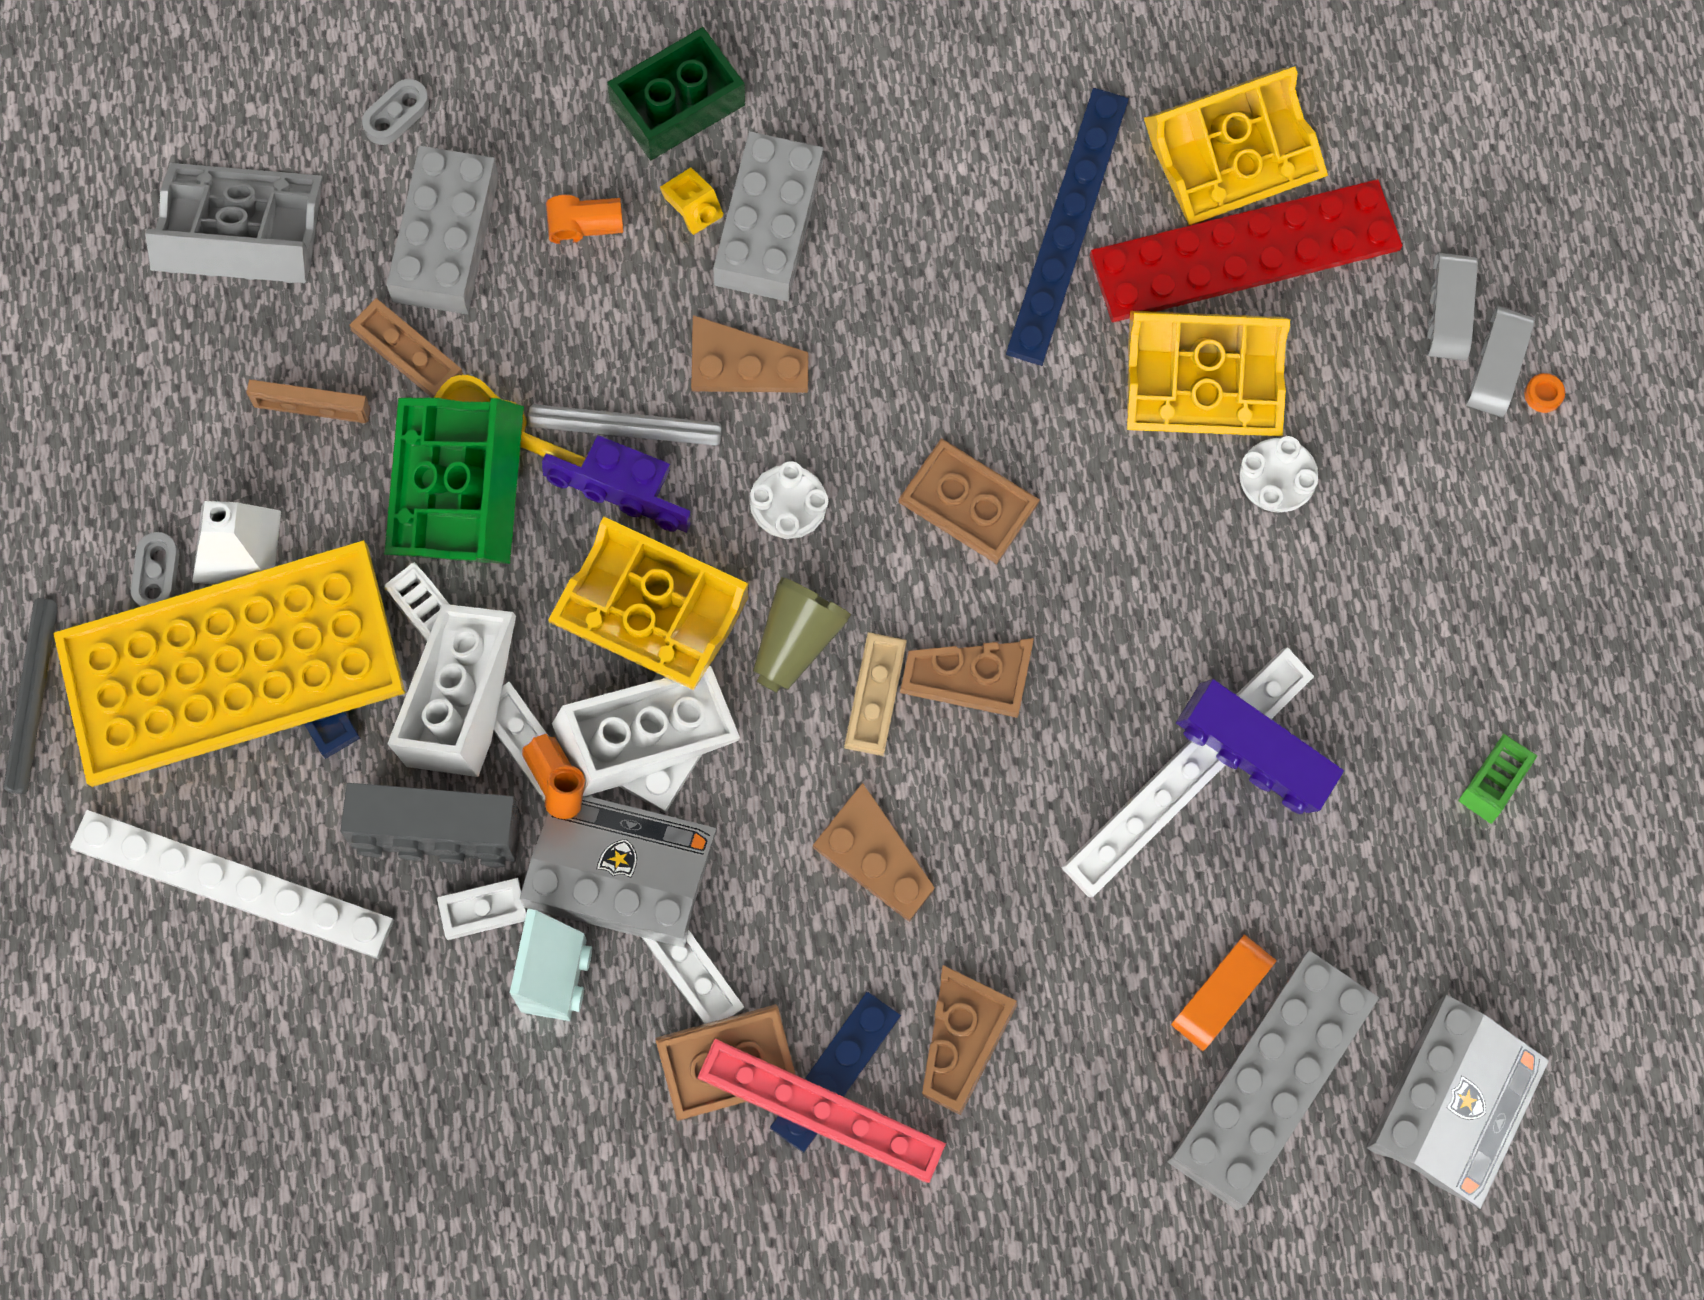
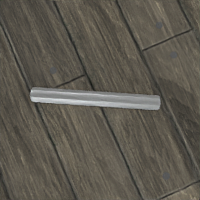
(624, 424)

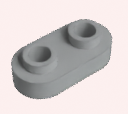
(391, 110)
(154, 574)

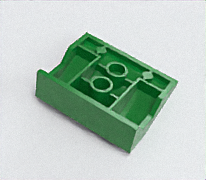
(454, 480)

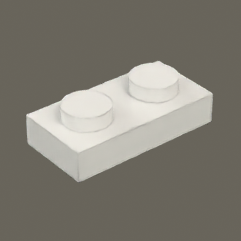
(481, 909)

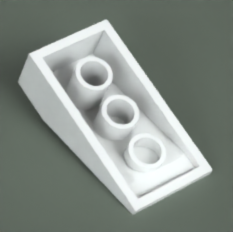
(455, 692)
(643, 730)

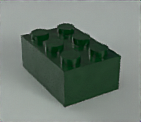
(676, 93)

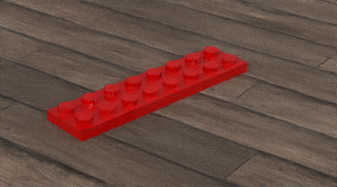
(1245, 250)

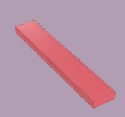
(821, 1111)

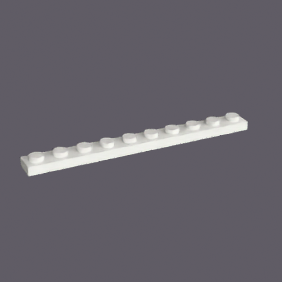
(687, 966)

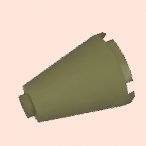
(795, 634)

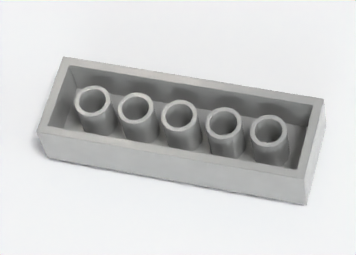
(1273, 1080)

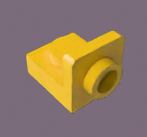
(693, 200)

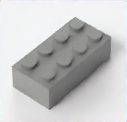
(768, 216)
(443, 230)

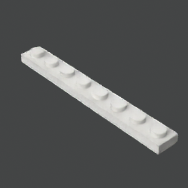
(1176, 783)
(232, 884)

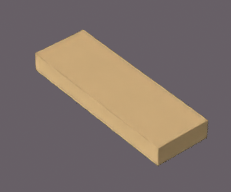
(875, 694)

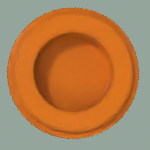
(1544, 393)

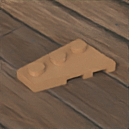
(743, 362)
(971, 677)
(874, 855)
(963, 1038)

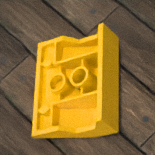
(1236, 145)
(1206, 373)
(651, 604)

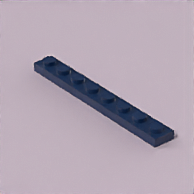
(1067, 227)

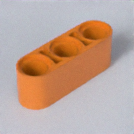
(1223, 992)

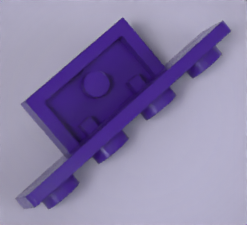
(622, 478)

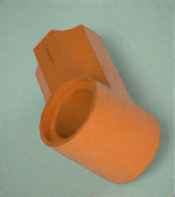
(575, 218)
(556, 776)

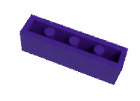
(1259, 747)

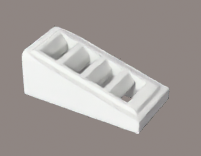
(405, 580)

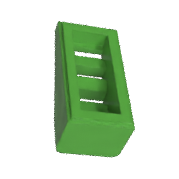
(1485, 799)

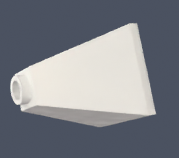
(234, 541)

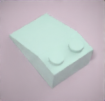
(549, 967)

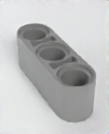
(1453, 307)
(1501, 361)

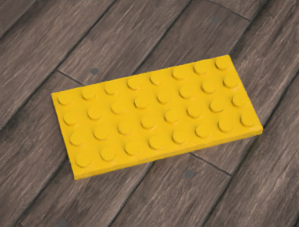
(228, 663)

